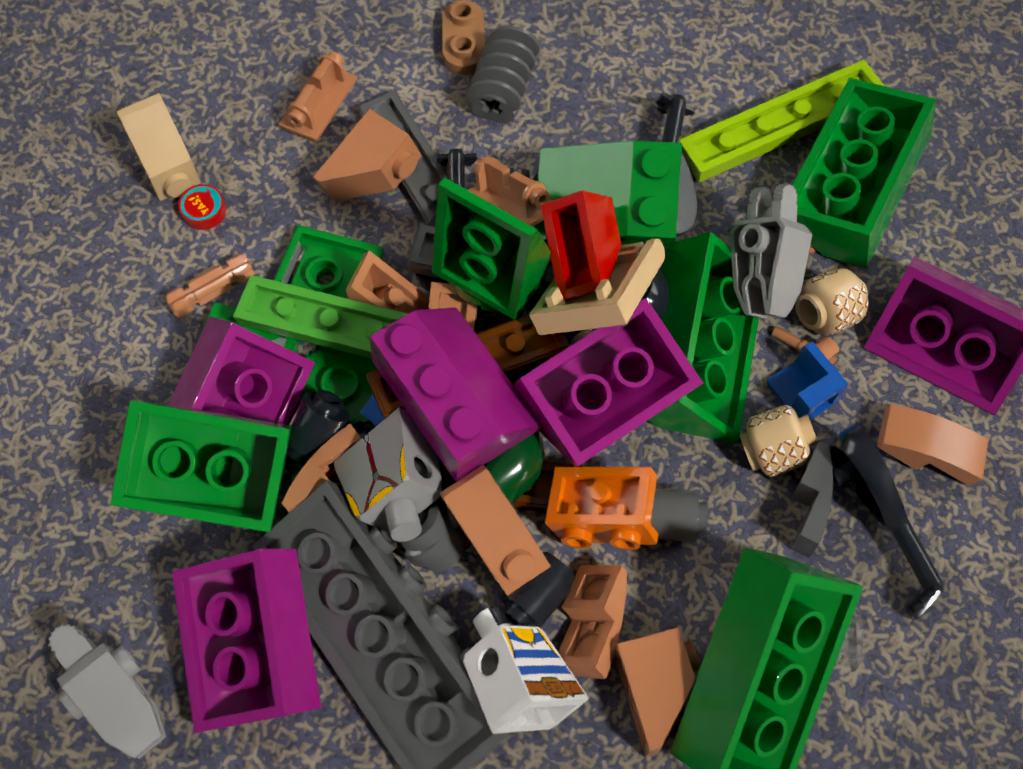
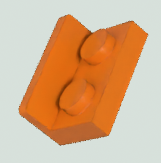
(603, 506)

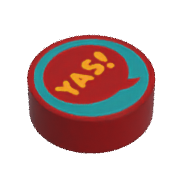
(202, 207)

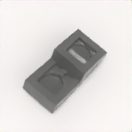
(815, 491)

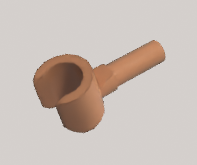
(825, 344)

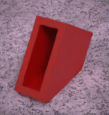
(581, 241)

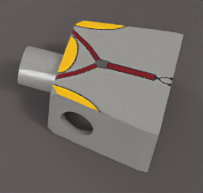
(391, 476)

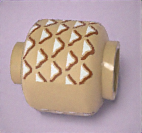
(832, 301)
(778, 441)

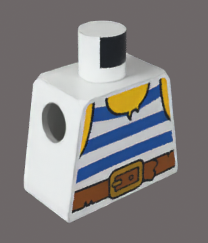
(519, 676)

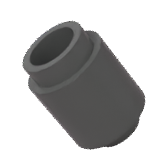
(678, 515)

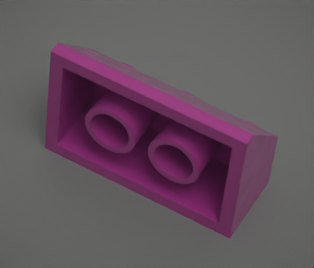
(952, 335)
(241, 375)
(607, 384)
(452, 388)
(245, 639)

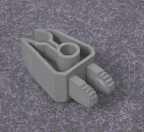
(769, 253)
(106, 691)

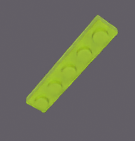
(768, 124)

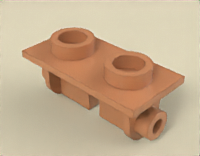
(319, 98)
(508, 191)

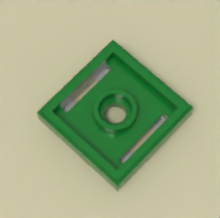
(323, 254)

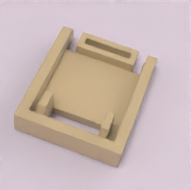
(612, 301)

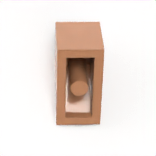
(368, 160)
(495, 529)
(656, 681)

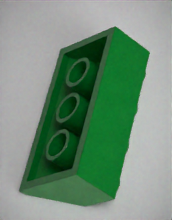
(861, 168)
(712, 335)
(766, 665)

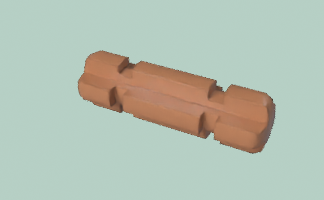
(209, 285)

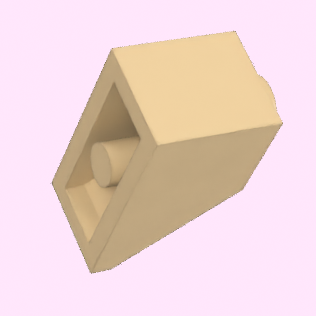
(159, 147)

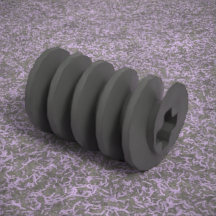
(502, 73)

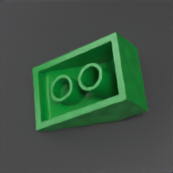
(637, 176)
(487, 250)
(201, 465)

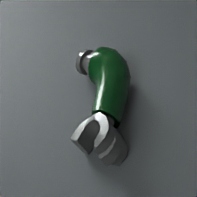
(442, 538)

